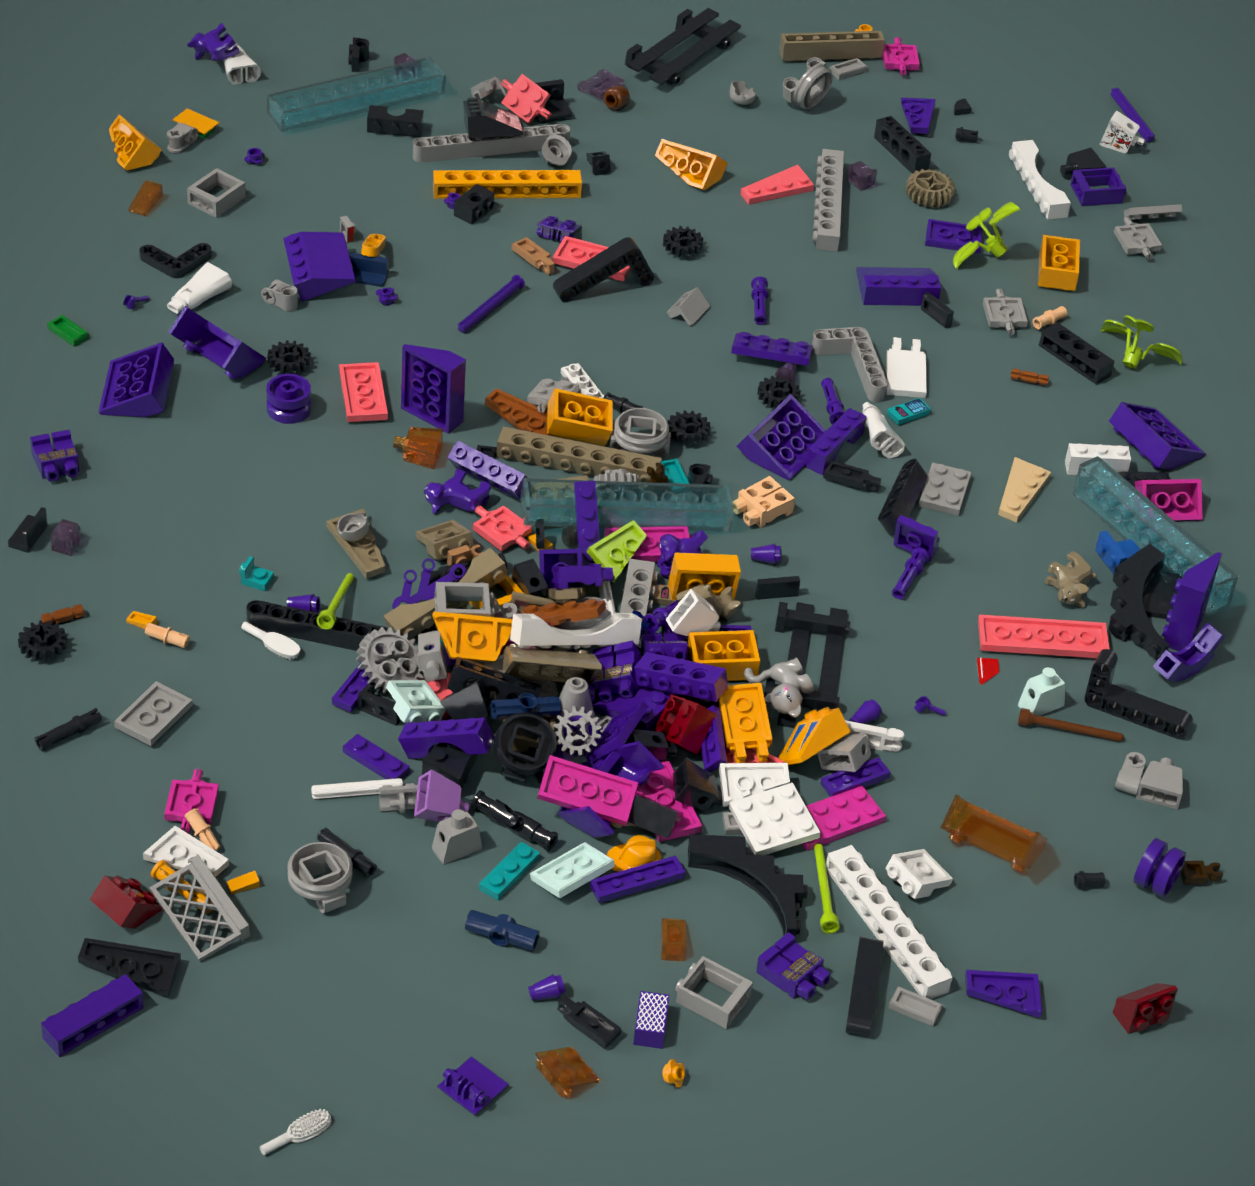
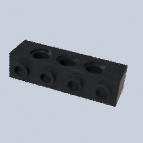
(902, 144)
(1076, 353)
(506, 683)

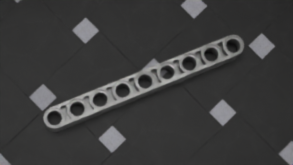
(460, 146)

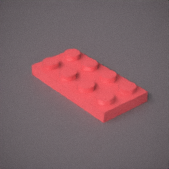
(574, 252)
(363, 392)

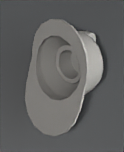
(556, 150)

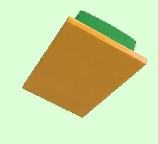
(202, 123)

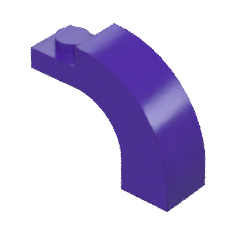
(1191, 659)

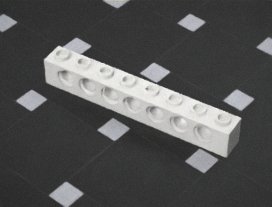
(888, 923)

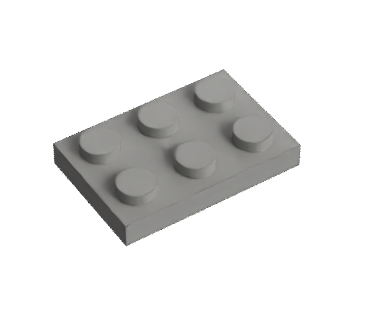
(945, 489)
(153, 713)

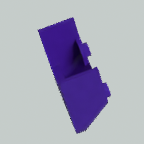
(215, 344)
(630, 762)

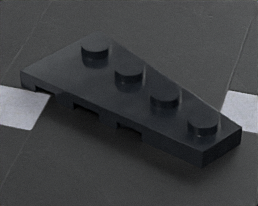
(144, 966)

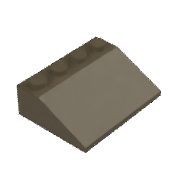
(549, 665)

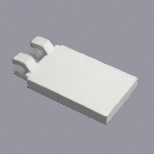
(906, 370)

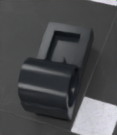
(358, 53)
(700, 474)

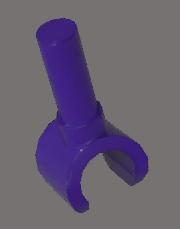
(131, 300)
(924, 703)

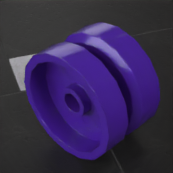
(288, 398)
(1159, 867)

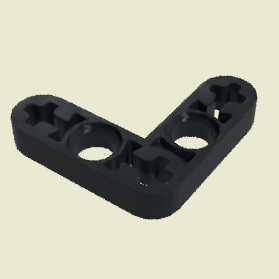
(178, 266)

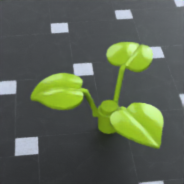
(994, 243)
(1133, 354)

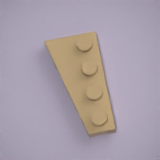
(1022, 488)

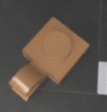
(463, 554)

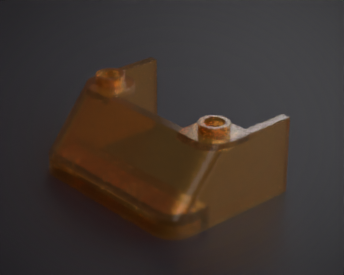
(993, 834)

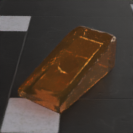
(146, 198)
(673, 939)

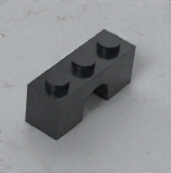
(404, 125)

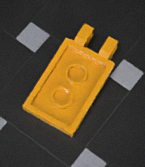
(745, 721)

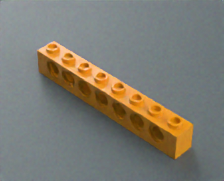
(510, 183)

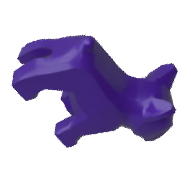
(214, 44)
(457, 493)
(670, 544)

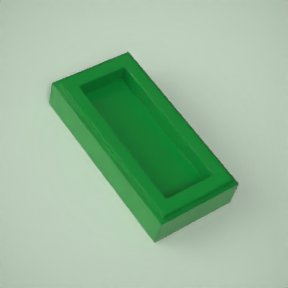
(68, 330)

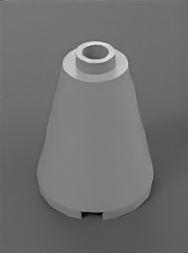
(574, 694)

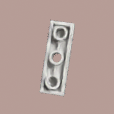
(578, 375)

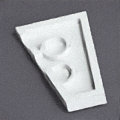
(747, 779)
(179, 847)

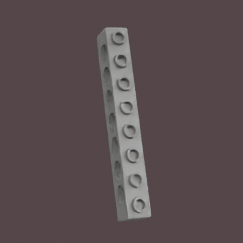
(828, 200)

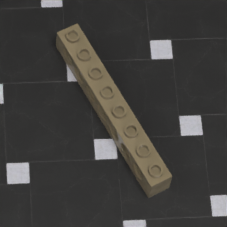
(570, 454)

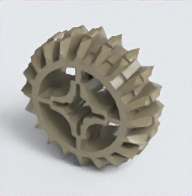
(930, 188)

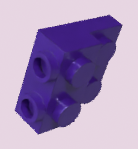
(912, 534)

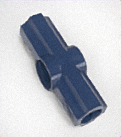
(525, 703)
(502, 930)

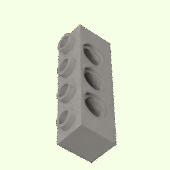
(639, 587)

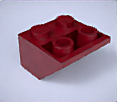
(685, 723)
(125, 901)
(1145, 1007)

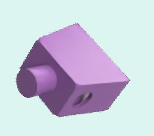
(437, 797)

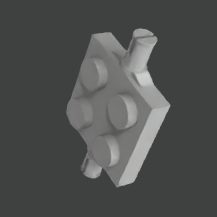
(1137, 238)
(1005, 312)
(542, 392)

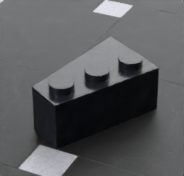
(449, 762)

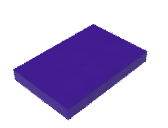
(951, 235)
(618, 731)

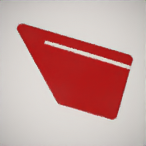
(987, 669)

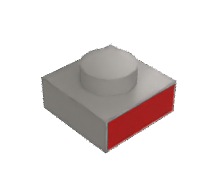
(348, 228)

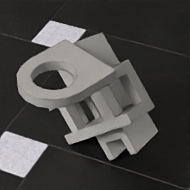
(486, 87)

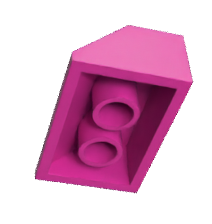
(1176, 497)

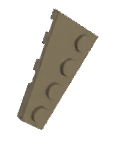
(362, 552)
(567, 594)

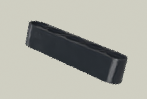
(902, 495)
(864, 986)

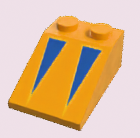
(814, 734)

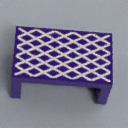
(651, 1019)

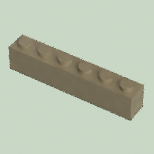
(831, 45)

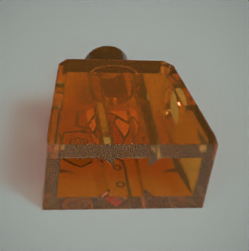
(420, 446)

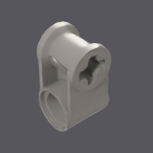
(181, 137)
(281, 295)
(1131, 773)

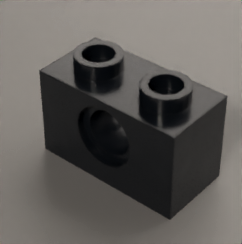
(474, 204)

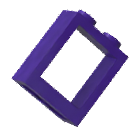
(1095, 177)

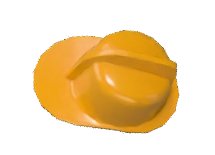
(636, 852)

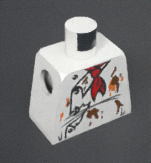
(1121, 134)

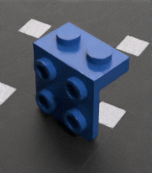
(1114, 552)

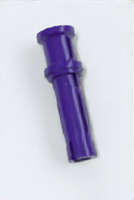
(759, 295)
(835, 406)
(913, 567)
(659, 617)

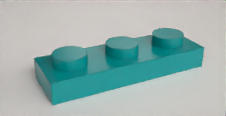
(509, 871)

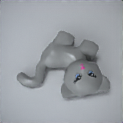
(786, 696)

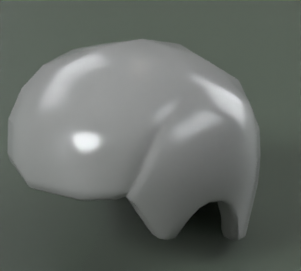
(741, 94)
(353, 526)

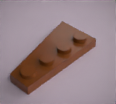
(517, 412)
(560, 613)

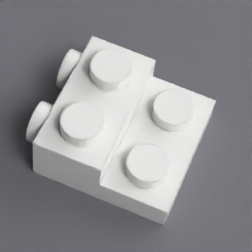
(917, 873)

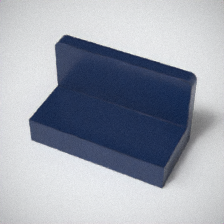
(369, 269)

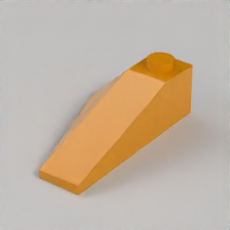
(132, 145)
(692, 165)

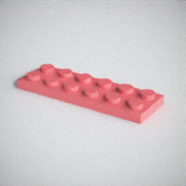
(1042, 636)

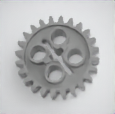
(388, 653)

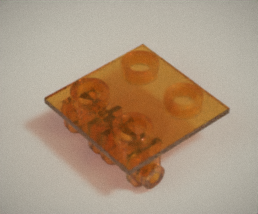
(564, 1070)

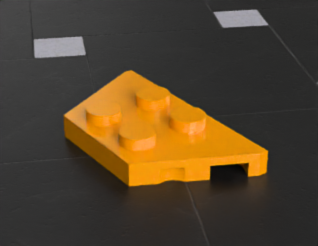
(472, 635)

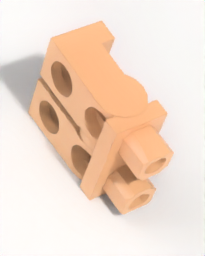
(762, 503)

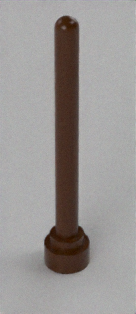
(1027, 718)

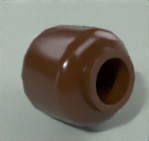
(616, 97)

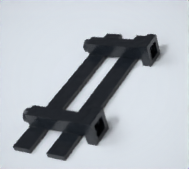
(685, 27)
(802, 622)

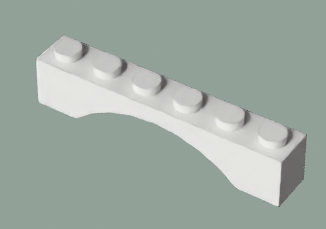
(1050, 199)
(533, 631)

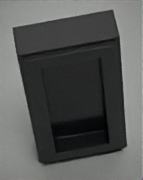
(937, 310)
(777, 587)

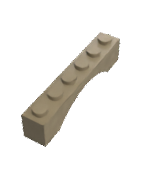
(418, 616)

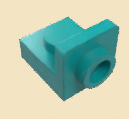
(255, 576)

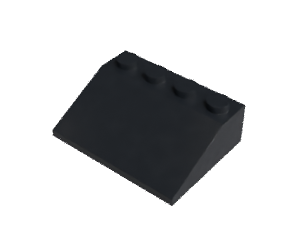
(489, 120)

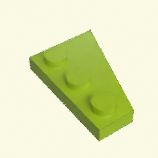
(618, 547)

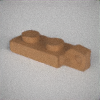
(534, 255)

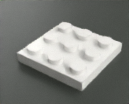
(774, 820)

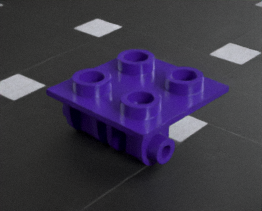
(564, 228)
(472, 1085)

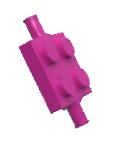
(900, 57)
(190, 795)

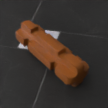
(1030, 377)
(63, 615)

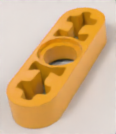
(373, 245)

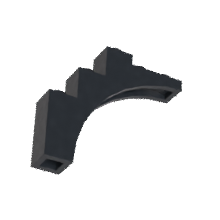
(1131, 619)
(732, 858)

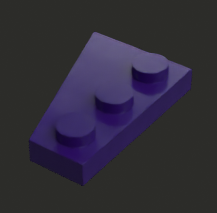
(1006, 989)

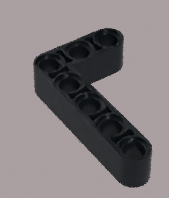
(603, 266)
(1130, 705)

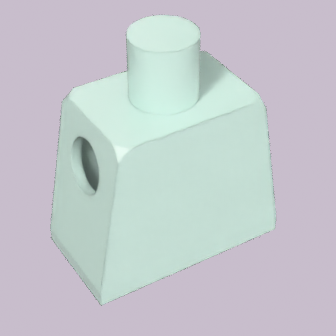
(1043, 693)

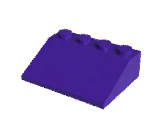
(318, 262)
(897, 285)
(138, 383)
(433, 386)
(1154, 436)
(782, 439)
(1190, 603)
(654, 698)

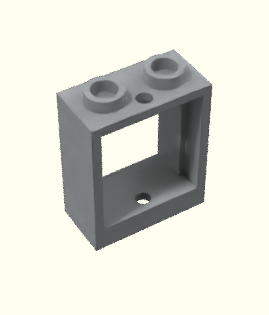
(215, 206)
(464, 592)
(722, 977)

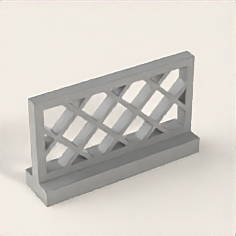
(220, 903)

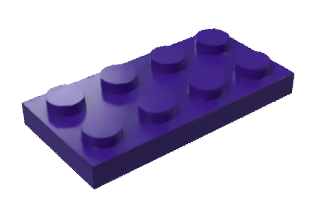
(772, 349)

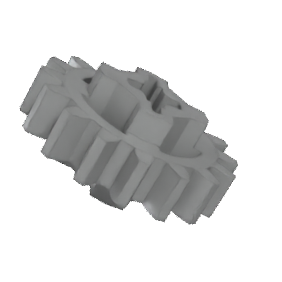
(617, 475)
(584, 722)

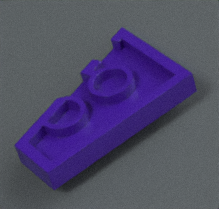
(918, 113)

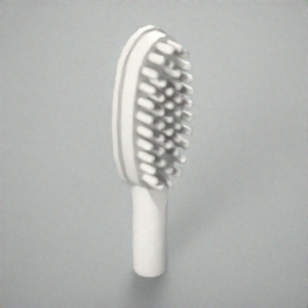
(274, 642)
(300, 1130)

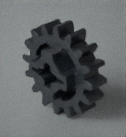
(683, 241)
(289, 357)
(778, 390)
(689, 427)
(42, 640)

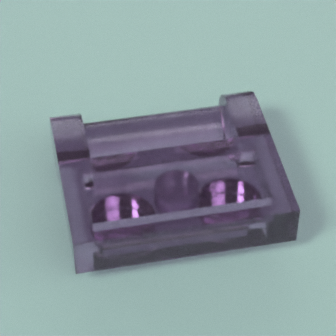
(600, 83)

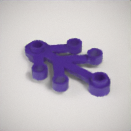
(425, 592)

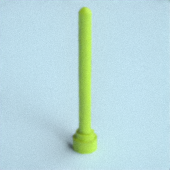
(327, 617)
(829, 921)

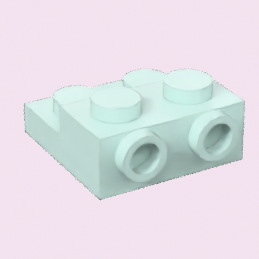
(415, 701)

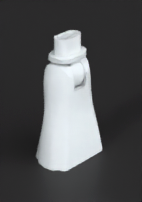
(241, 66)
(203, 285)
(881, 434)

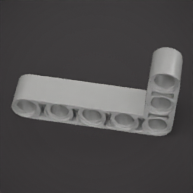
(858, 343)

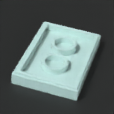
(572, 870)

